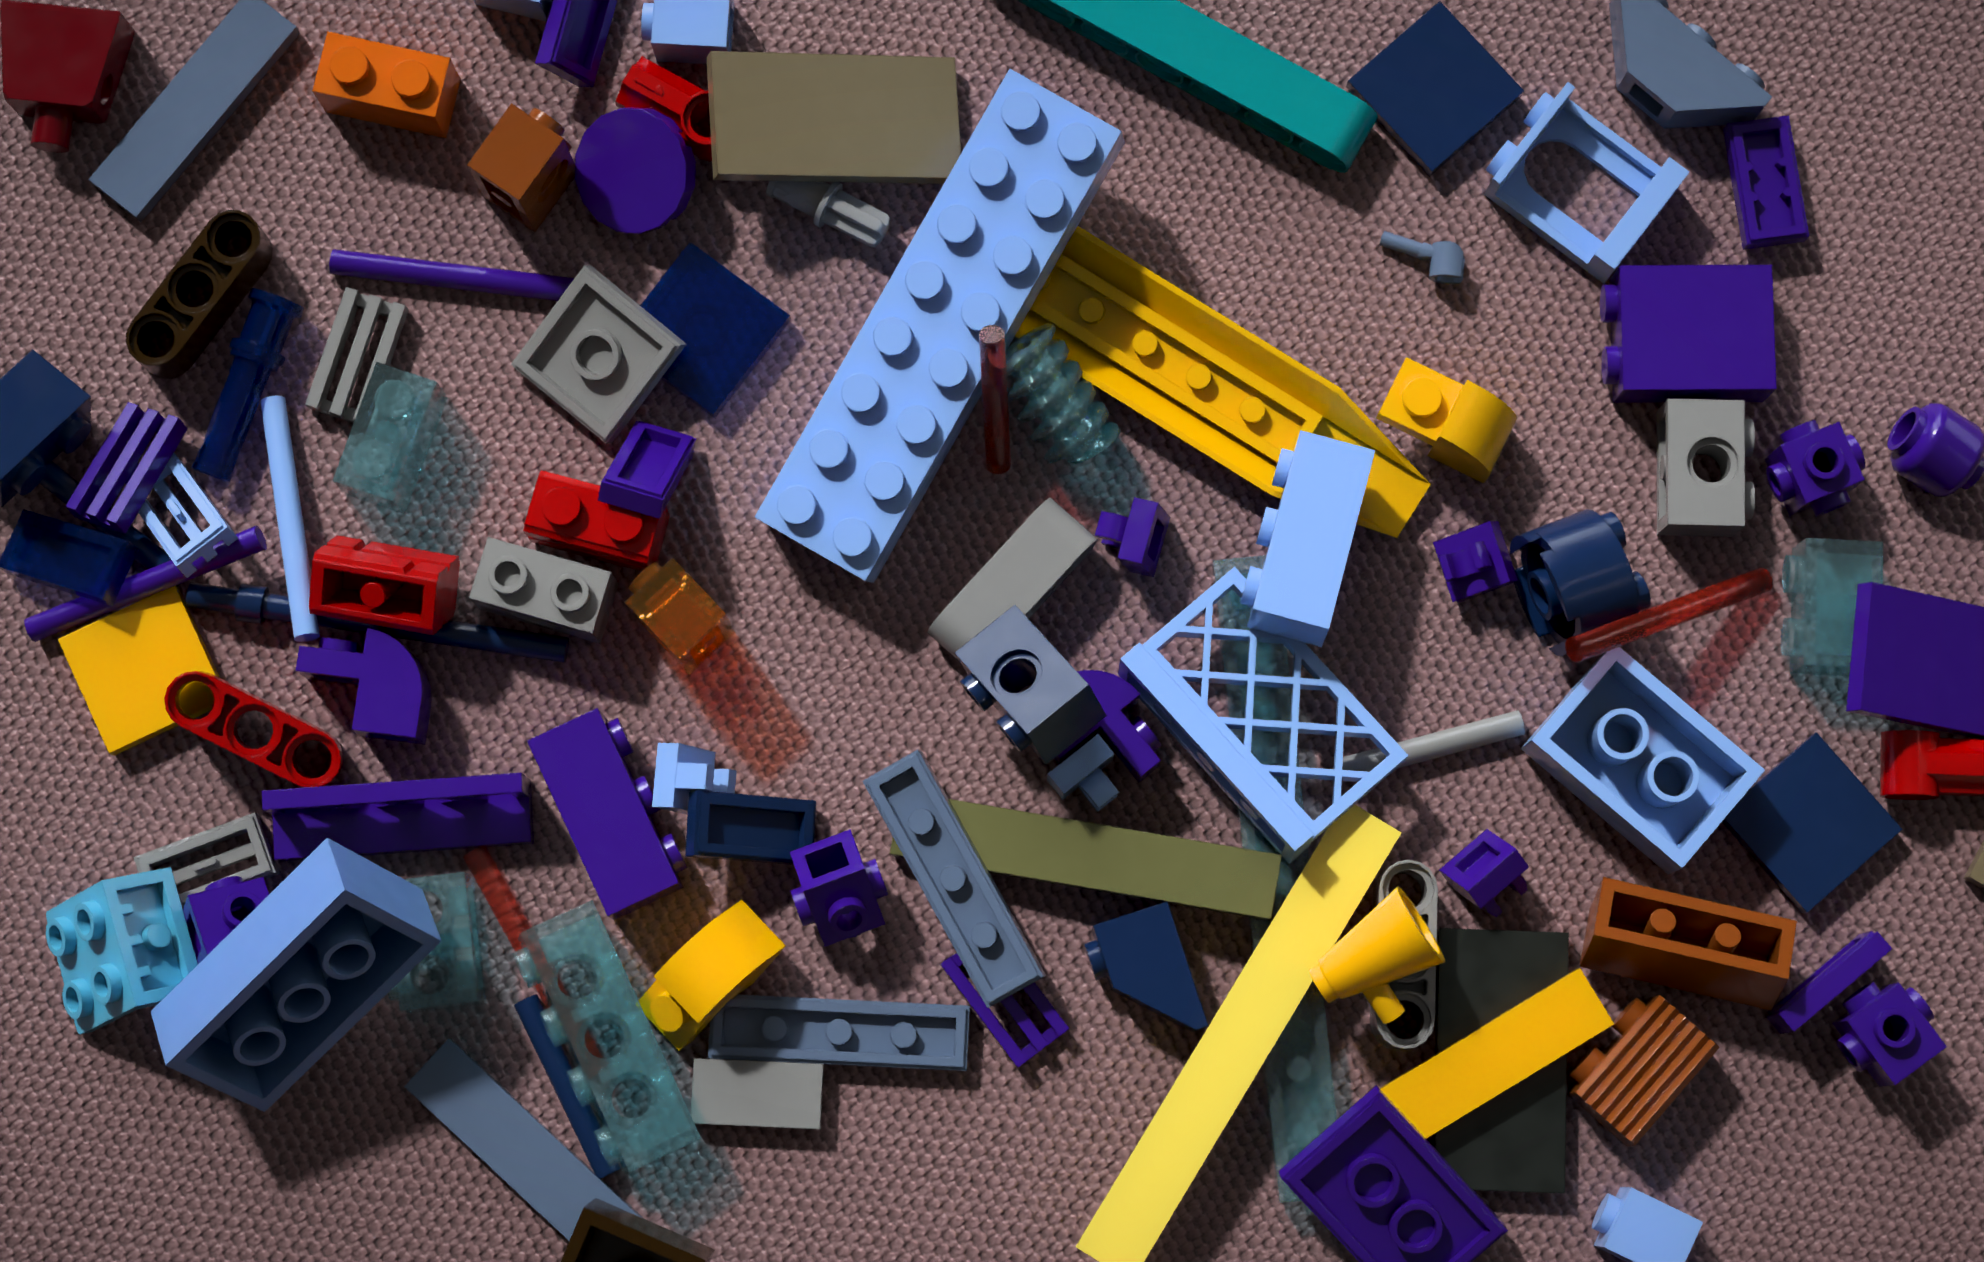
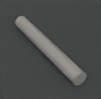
(1444, 742)

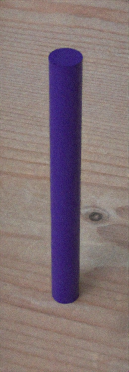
(448, 275)
(142, 586)

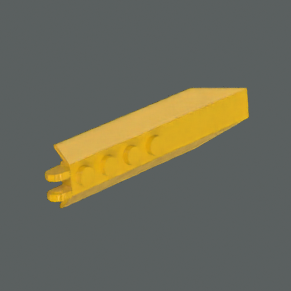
(1208, 376)

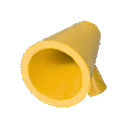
(1376, 951)

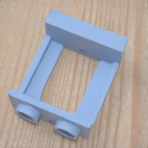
(1566, 122)

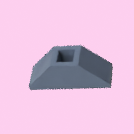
(1677, 71)

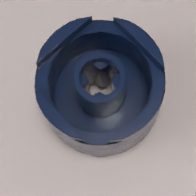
(1576, 576)

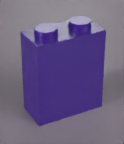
(1689, 333)

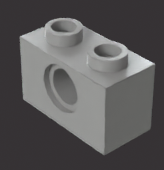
(1684, 500)
(544, 590)

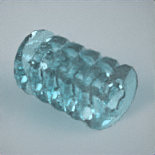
(1057, 398)

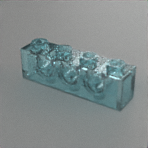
(583, 940)

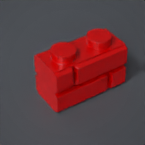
(571, 519)
(384, 585)

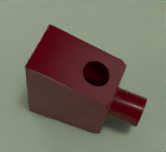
(61, 66)

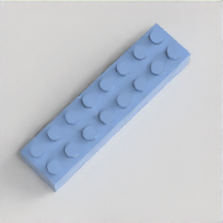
(918, 353)

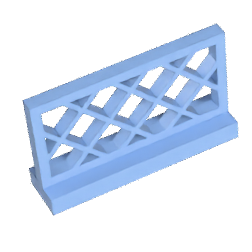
(1224, 755)

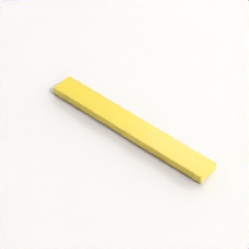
(1238, 1039)

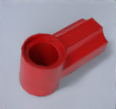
(659, 89)
(1926, 766)

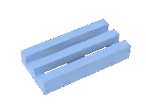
(201, 542)

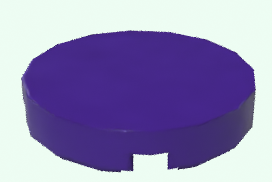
(634, 170)

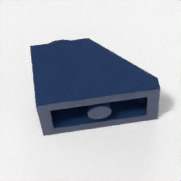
(1147, 964)

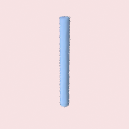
(289, 516)

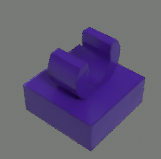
(1137, 536)
(1475, 561)
(1485, 870)

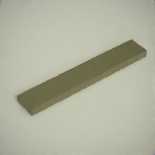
(1121, 860)

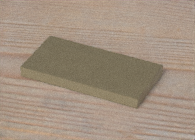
(832, 117)

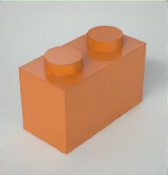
(386, 84)

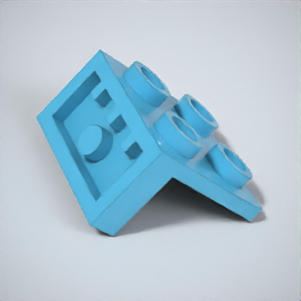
(120, 946)

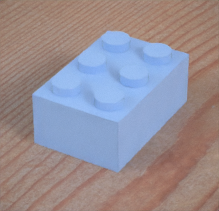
(1643, 759)

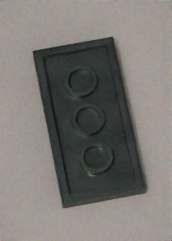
(1520, 1134)

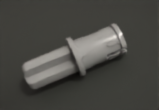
(834, 208)

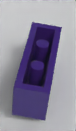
(608, 812)

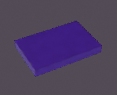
(1917, 660)
(1390, 1190)

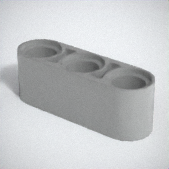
(1018, 574)
(1419, 988)

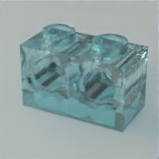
(458, 948)

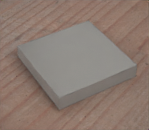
(598, 354)

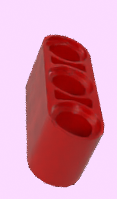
(222, 724)

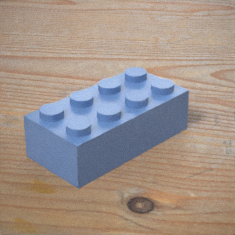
(295, 976)

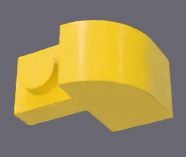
(1457, 419)
(709, 973)

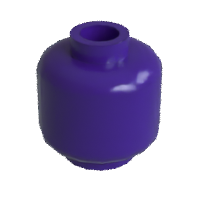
(1937, 449)

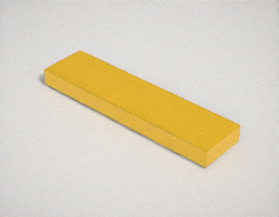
(1499, 1054)

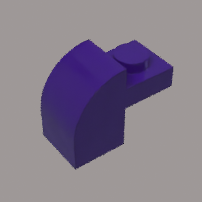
(391, 684)
(1130, 741)

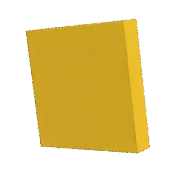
(130, 662)

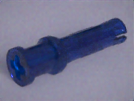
(255, 357)

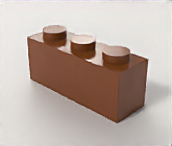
(1688, 943)

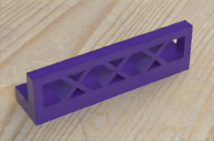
(402, 815)

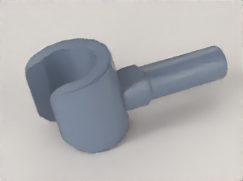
(1444, 256)

